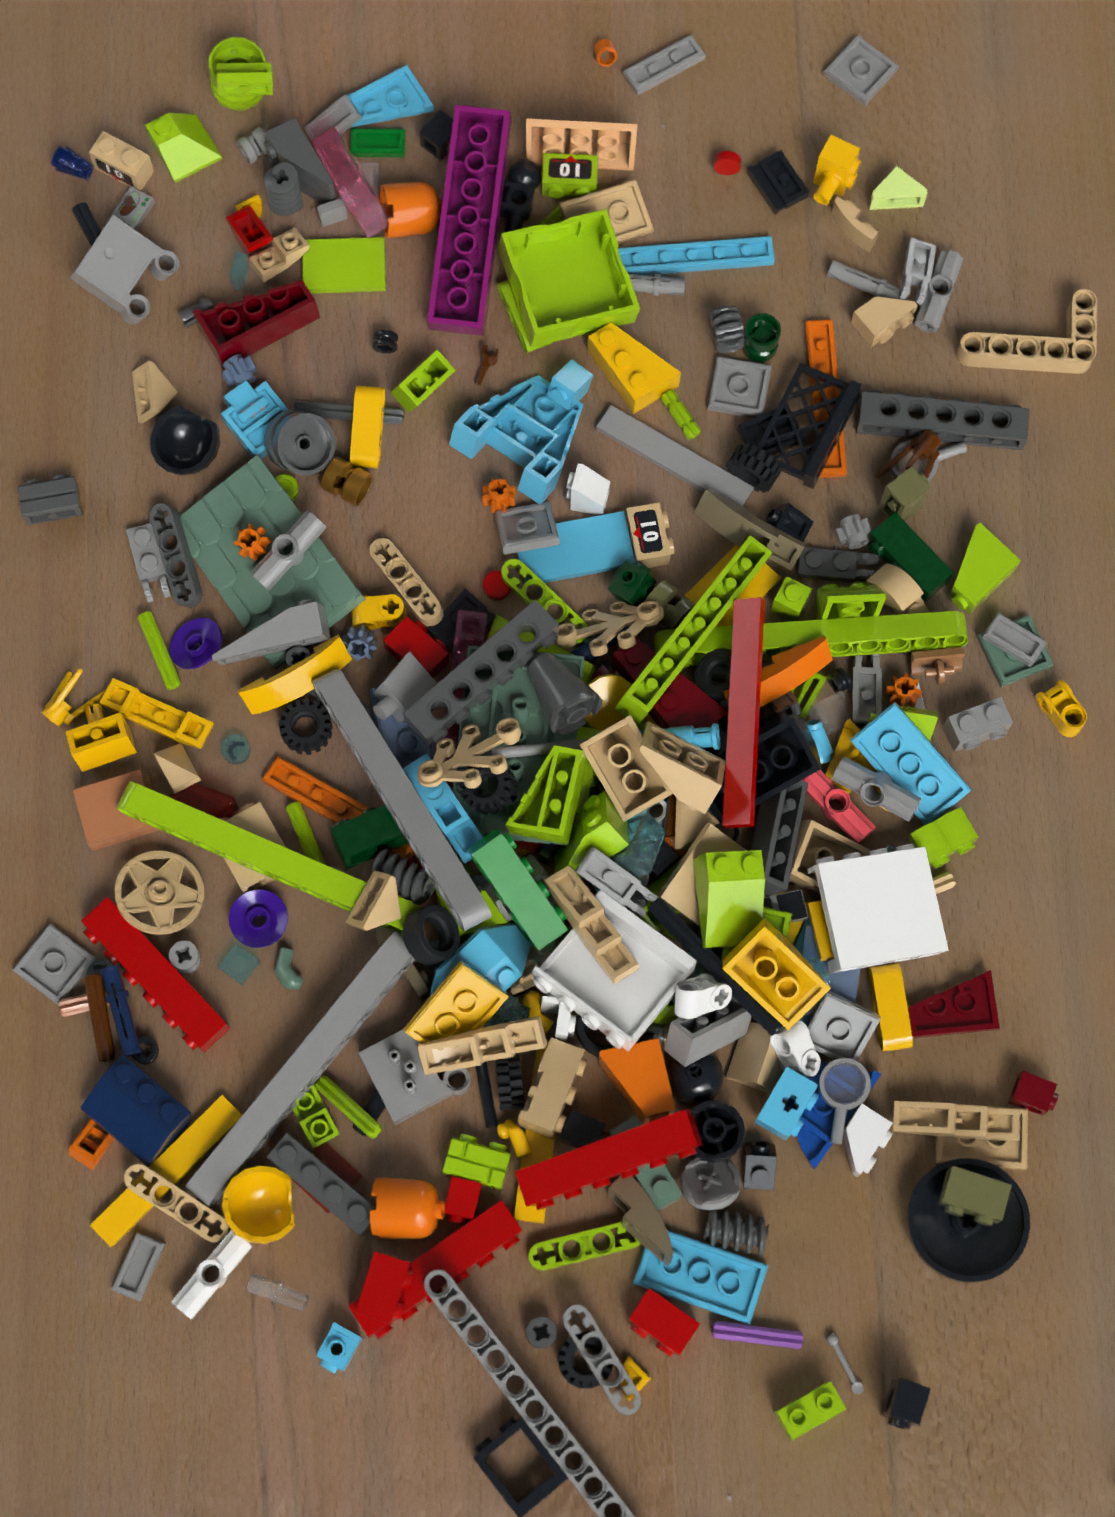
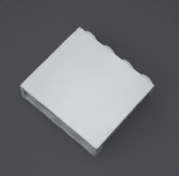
(880, 907)
(632, 1004)

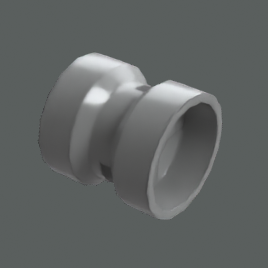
(252, 146)

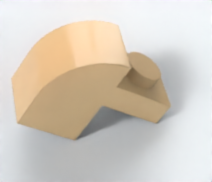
(900, 589)

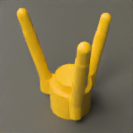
(57, 710)

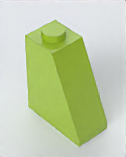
(982, 569)

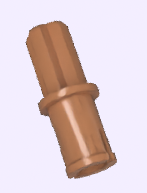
(76, 1004)

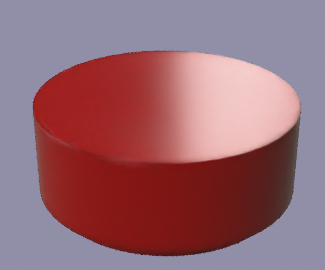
(727, 163)
(494, 586)

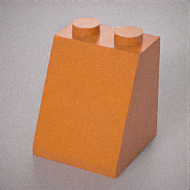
(640, 1078)

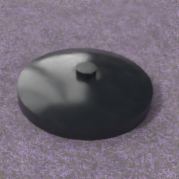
(958, 1244)

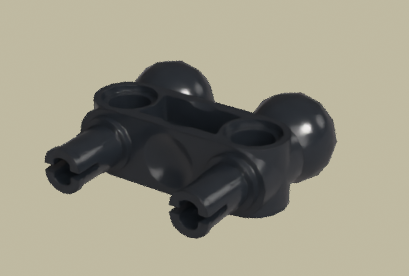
(521, 182)

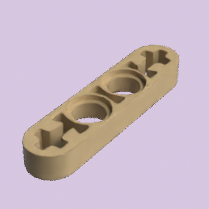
(406, 581)
(173, 1207)

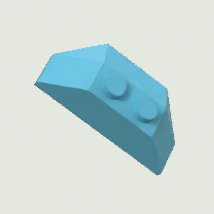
(492, 951)

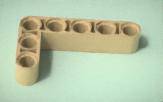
(1039, 346)

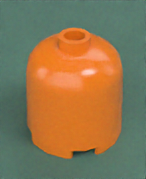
(411, 208)
(405, 1208)

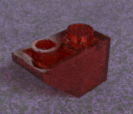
(207, 800)

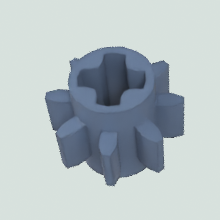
(239, 370)
(360, 642)

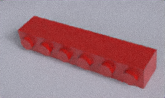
(156, 975)
(609, 1158)
(454, 1255)

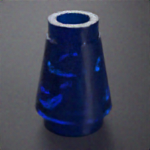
(71, 163)

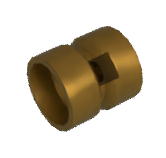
(356, 483)

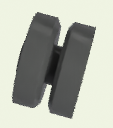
(299, 442)

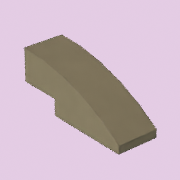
(641, 1217)

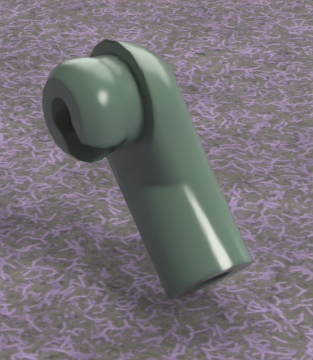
(284, 971)

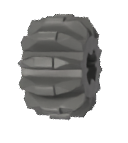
(726, 329)

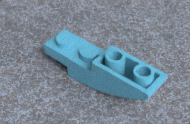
(446, 811)

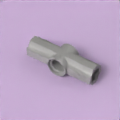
(934, 303)
(276, 564)
(891, 797)

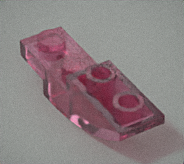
(350, 181)

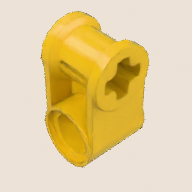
(375, 612)
(1060, 703)

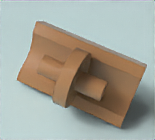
(937, 663)

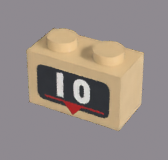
(121, 161)
(648, 535)

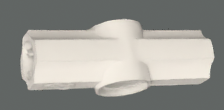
(197, 1289)

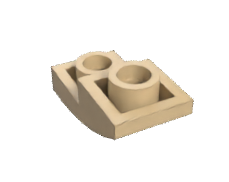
(846, 216)
(284, 252)

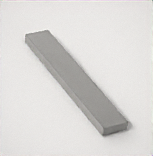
(672, 456)

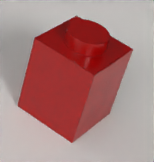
(462, 1200)

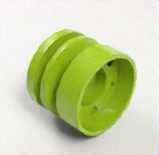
(234, 51)

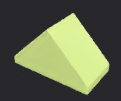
(898, 191)

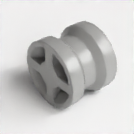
(189, 961)

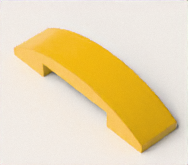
(295, 680)
(156, 715)

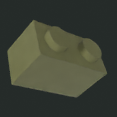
(905, 494)
(974, 1195)

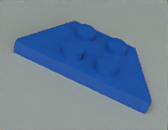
(817, 1126)

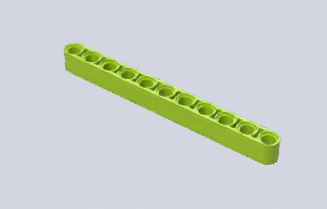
(847, 635)
(249, 849)

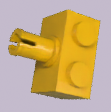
(835, 169)
(101, 739)

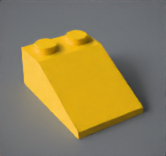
(775, 974)

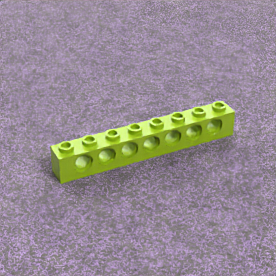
(693, 630)

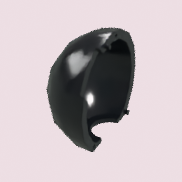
(184, 441)

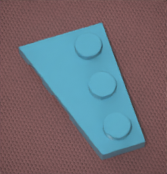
(391, 98)

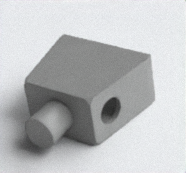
(402, 688)

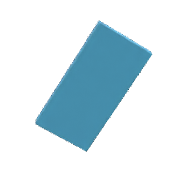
(585, 549)
(904, 753)
(705, 1277)

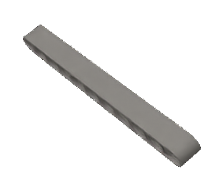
(402, 800)
(301, 1070)
(528, 1393)

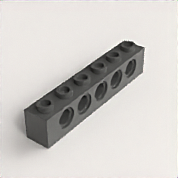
(956, 430)
(531, 619)

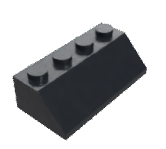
(783, 759)

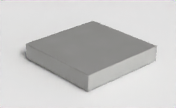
(861, 70)
(739, 387)
(527, 528)
(54, 964)
(841, 1027)

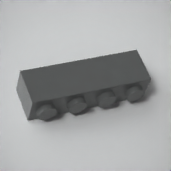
(777, 835)
(323, 1183)

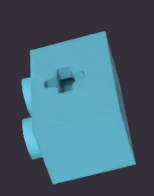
(791, 1086)

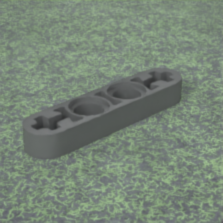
(172, 557)

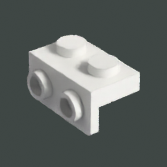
(565, 1020)

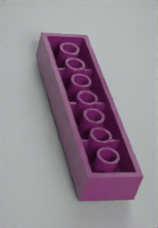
(469, 220)

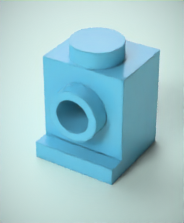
(349, 1343)

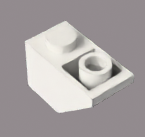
(587, 491)
(863, 1136)

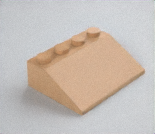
(610, 141)

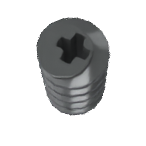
(283, 189)
(409, 882)
(736, 1231)

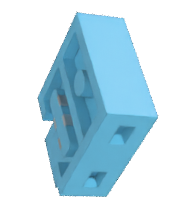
(250, 414)

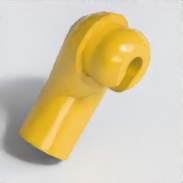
(533, 1001)
(516, 1135)

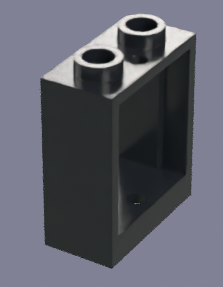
(542, 1491)

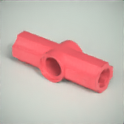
(850, 818)

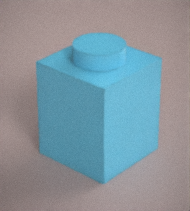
(569, 384)

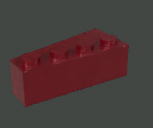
(256, 320)
(681, 702)

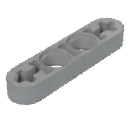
(598, 1361)

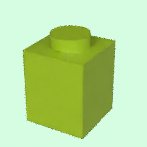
(791, 599)

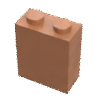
(98, 812)

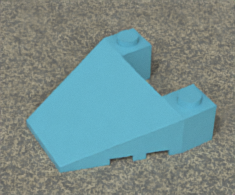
(525, 429)

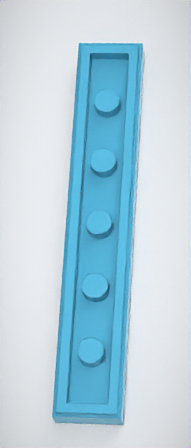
(698, 256)

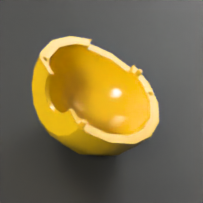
(259, 1205)

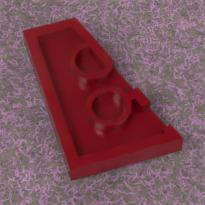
(959, 1010)

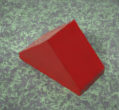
(249, 230)

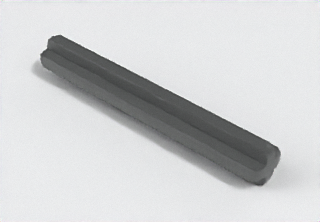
(344, 411)

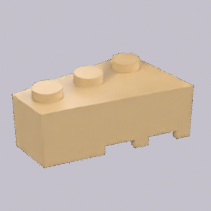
(552, 1088)

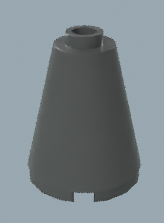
(562, 694)

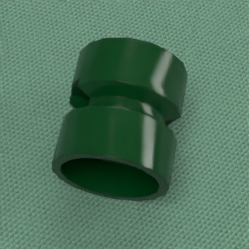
(761, 337)

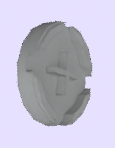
(710, 1184)

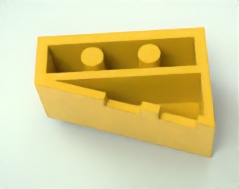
(631, 367)

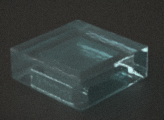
(239, 271)
(239, 964)

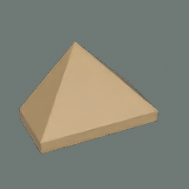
(151, 391)
(177, 767)
(689, 825)
(377, 903)

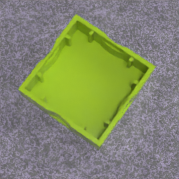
(568, 278)

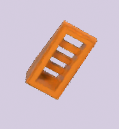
(84, 1156)

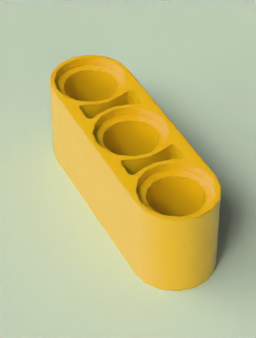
(367, 426)
(891, 1004)

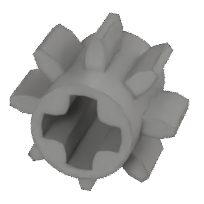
(854, 531)

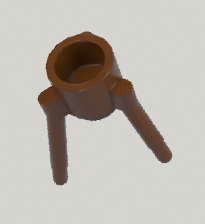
(923, 447)

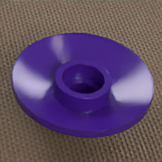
(195, 643)
(255, 904)

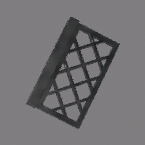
(831, 430)

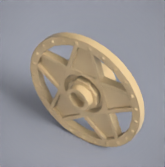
(159, 892)

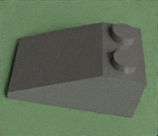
(290, 145)

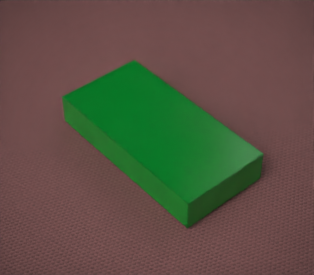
(378, 143)

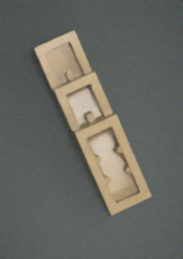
(591, 924)
(482, 1045)
(956, 1120)

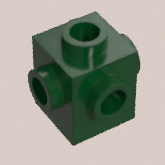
(632, 583)

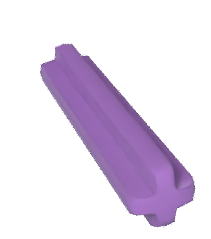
(757, 1335)

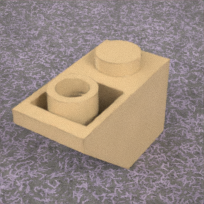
(881, 317)

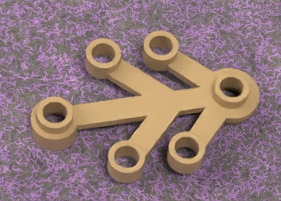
(646, 614)
(438, 770)

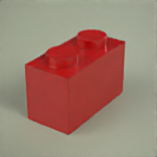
(413, 638)
(384, 1288)
(663, 1323)

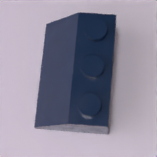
(136, 1110)

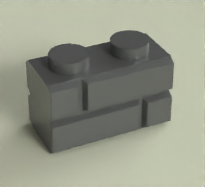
(50, 499)

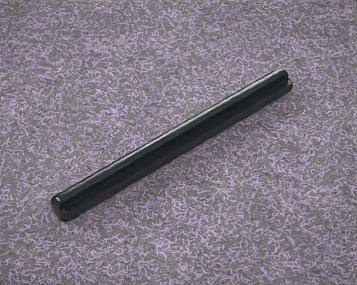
(711, 963)

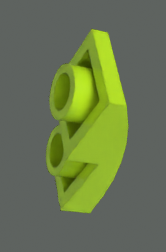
(315, 1118)

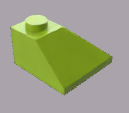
(182, 144)

